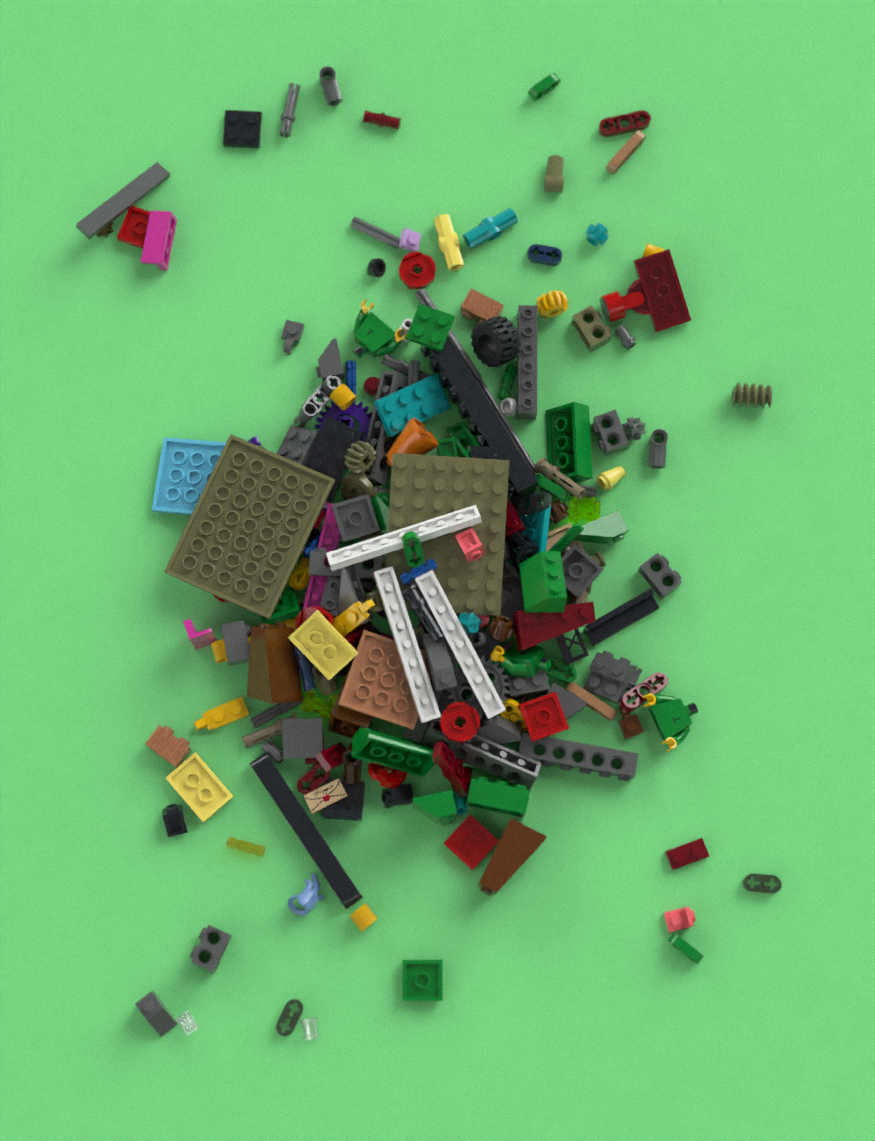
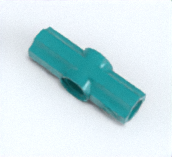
(490, 228)

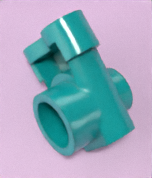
(470, 622)

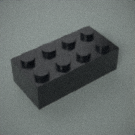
(329, 452)

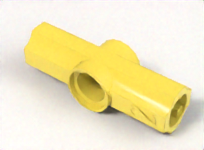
(448, 242)

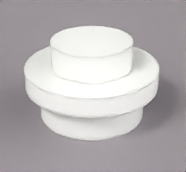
(509, 406)

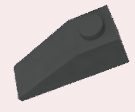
(351, 590)
(439, 664)

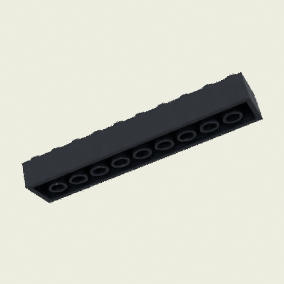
(480, 415)

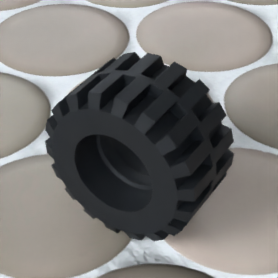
(495, 341)

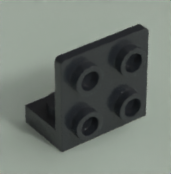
(348, 808)

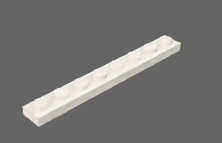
(392, 541)
(406, 644)
(460, 644)

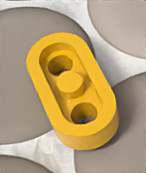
(300, 576)
(513, 713)

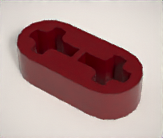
(316, 781)

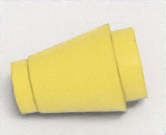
(609, 478)

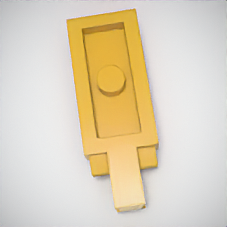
(352, 617)
(223, 715)

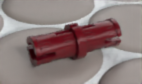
(381, 119)

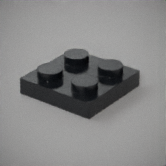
(242, 129)

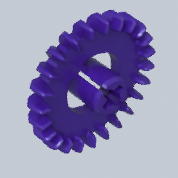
(353, 410)

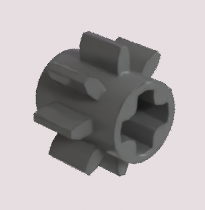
(634, 428)

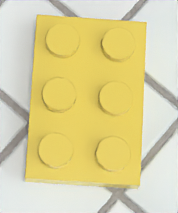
(323, 645)
(199, 787)

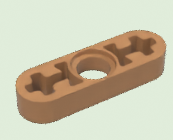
(626, 152)
(592, 701)

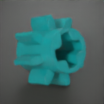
(597, 234)

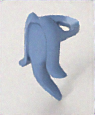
(307, 898)

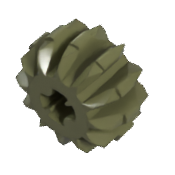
(360, 457)

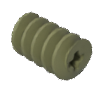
(754, 395)

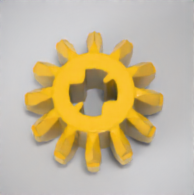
(552, 304)

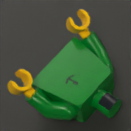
(374, 335)
(523, 662)
(670, 717)

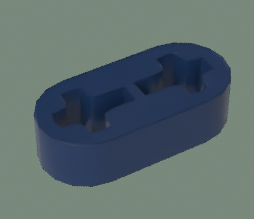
(544, 255)

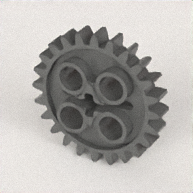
(498, 684)

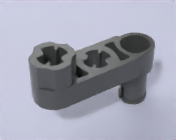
(311, 406)

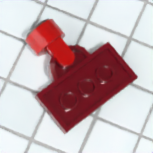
(653, 294)

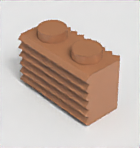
(480, 307)
(168, 746)

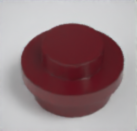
(371, 385)

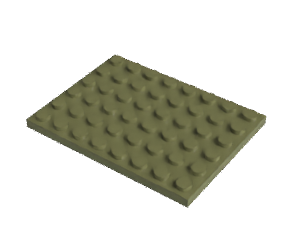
(440, 485)
(250, 526)

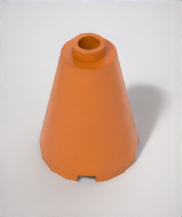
(412, 440)

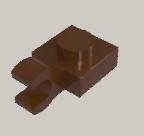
(629, 724)

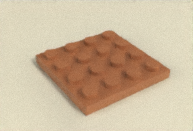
(379, 682)

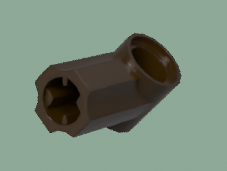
(352, 767)

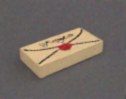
(325, 796)

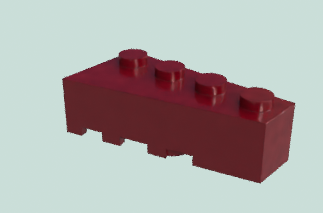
(538, 627)

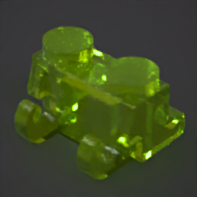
(584, 509)
(317, 704)

